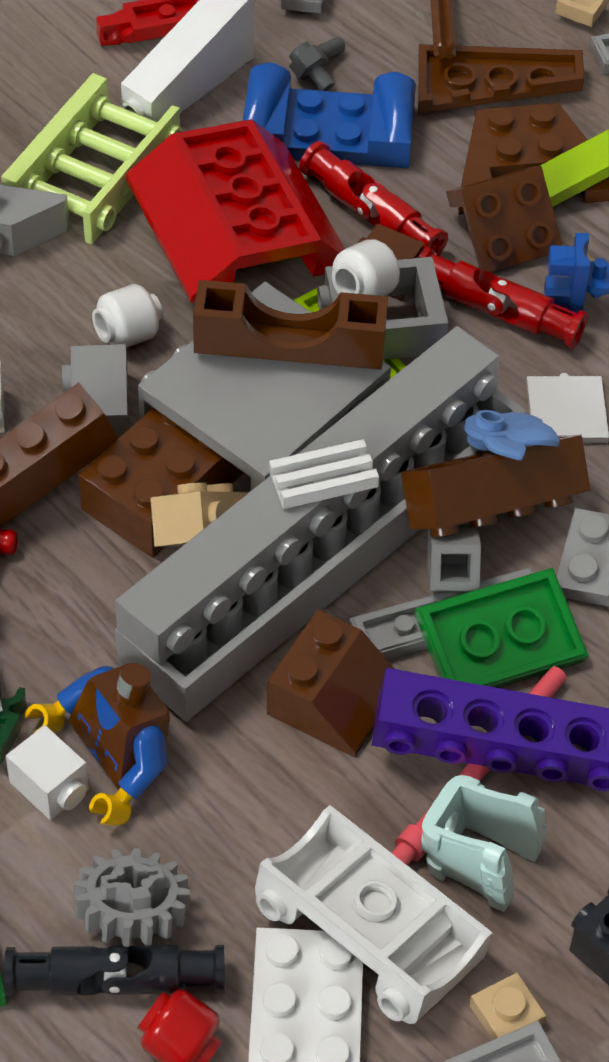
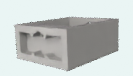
(411, 335)

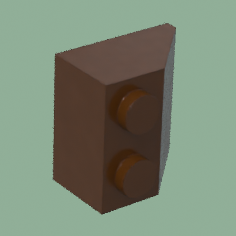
(329, 683)

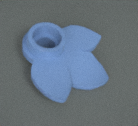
(508, 433)

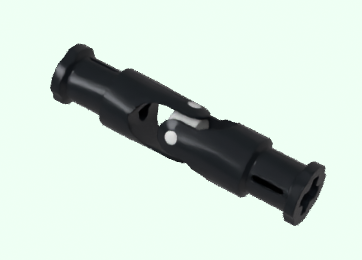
(104, 970)

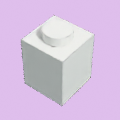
(48, 773)

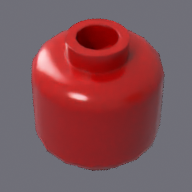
(180, 1029)

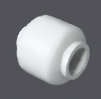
(366, 269)
(127, 316)

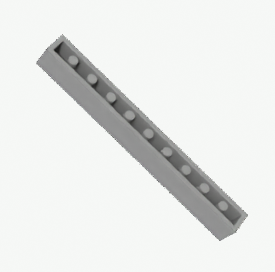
(259, 535)

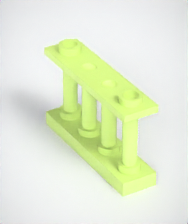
(72, 129)

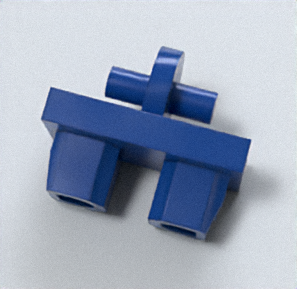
(581, 273)

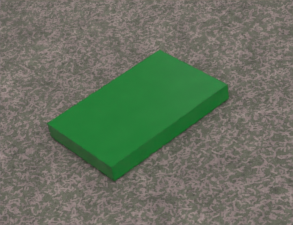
(502, 632)

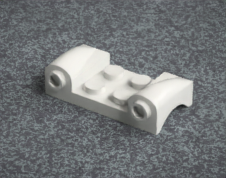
(376, 911)

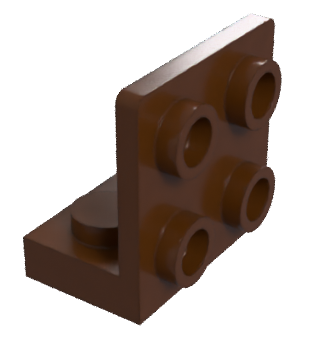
(508, 218)

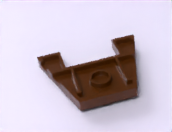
(522, 138)

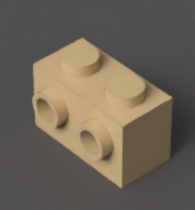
(186, 514)

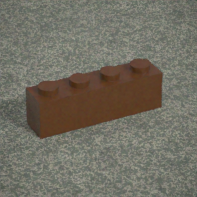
(50, 449)
(491, 484)

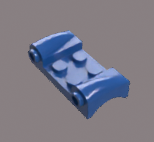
(354, 125)

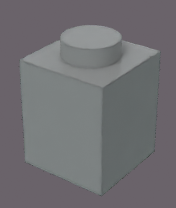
(454, 560)

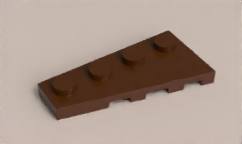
(495, 75)

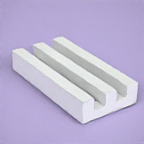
(321, 467)

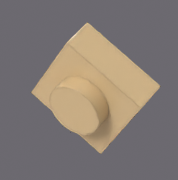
(581, 10)
(506, 1007)

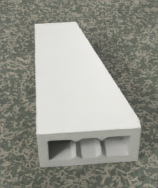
(192, 58)

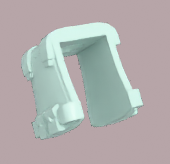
(479, 864)

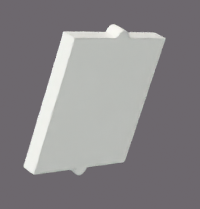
(570, 405)

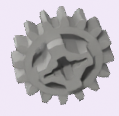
(131, 897)

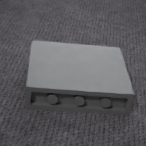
(255, 406)

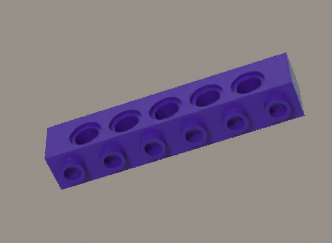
(504, 716)

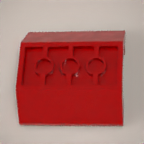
(230, 203)

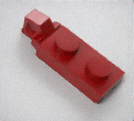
(141, 21)

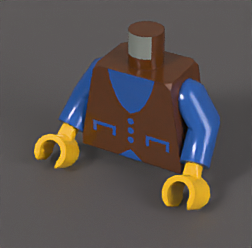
(120, 725)

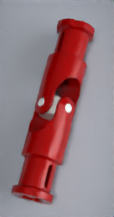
(375, 204)
(493, 295)

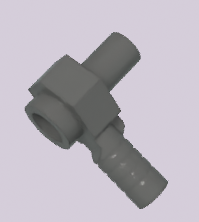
(309, 59)

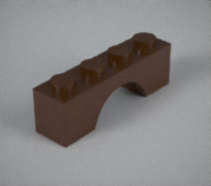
(238, 325)

